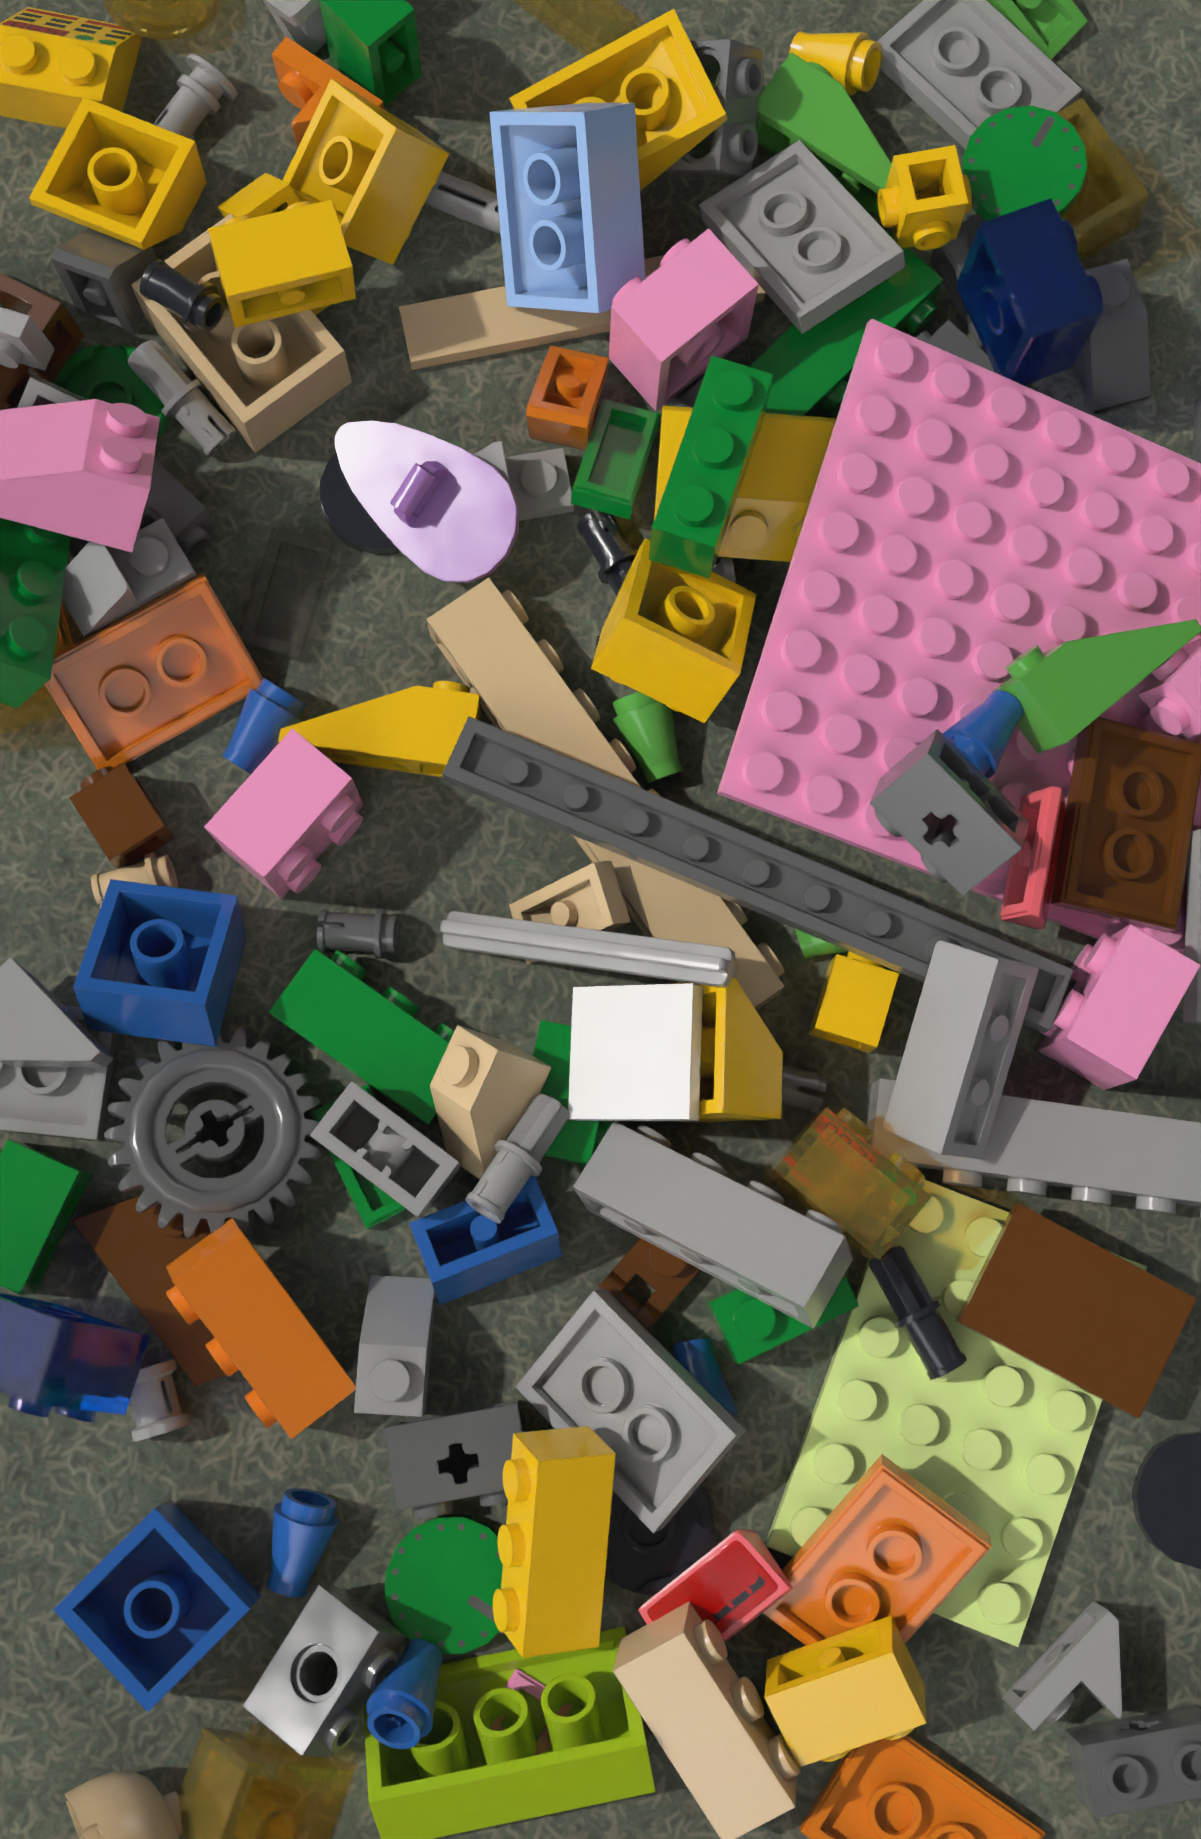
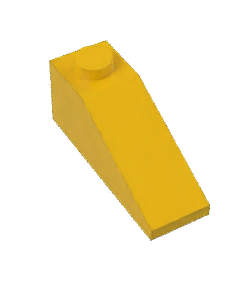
(397, 731)

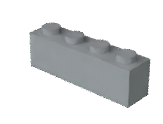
(715, 1222)

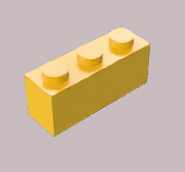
(554, 1540)

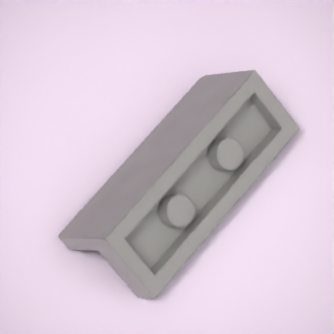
(959, 1050)

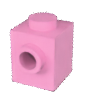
(1176, 692)

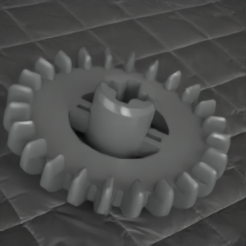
(159, 1167)

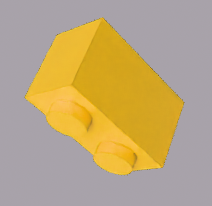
(282, 262)
(845, 1692)

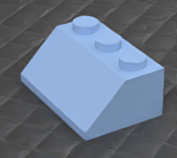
(568, 204)

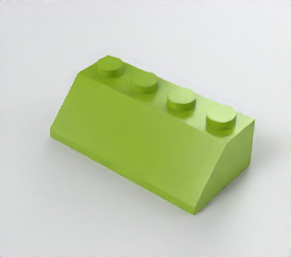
(482, 1777)

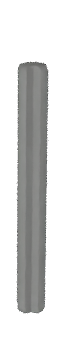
(590, 948)

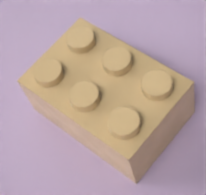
(255, 373)

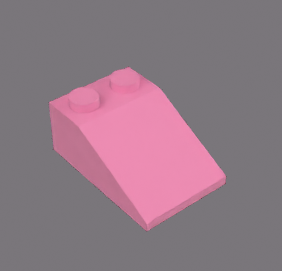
(78, 469)

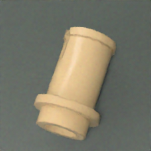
(151, 871)

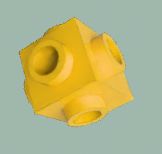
(925, 198)

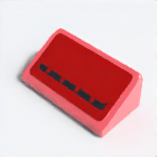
(1034, 866)
(725, 1585)

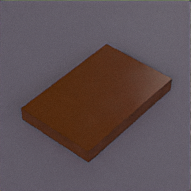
(1128, 824)
(1076, 1310)

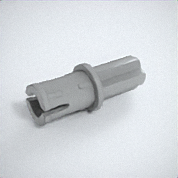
(180, 396)
(518, 1158)

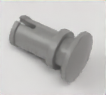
(196, 97)

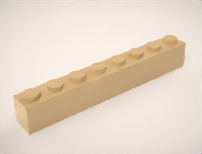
(529, 699)

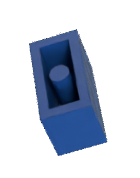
(472, 1252)

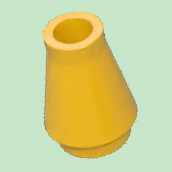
(846, 56)

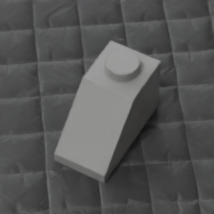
(39, 1028)
(395, 1347)

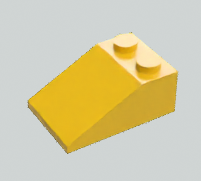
(658, 74)

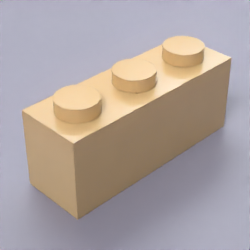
(708, 1721)

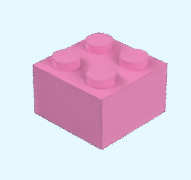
(680, 317)
(288, 815)
(1117, 1006)

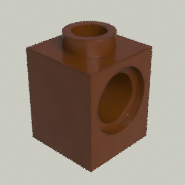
(120, 815)

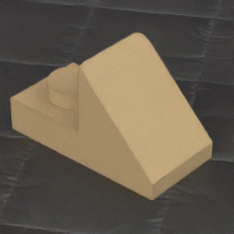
(581, 900)

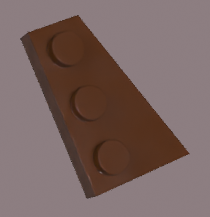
(137, 1258)

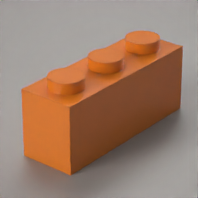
(257, 1330)

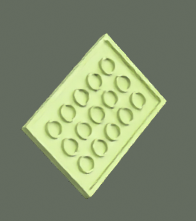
(984, 1438)

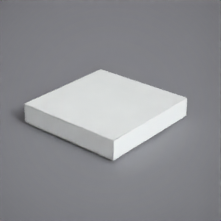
(635, 1053)

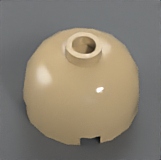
(123, 1808)

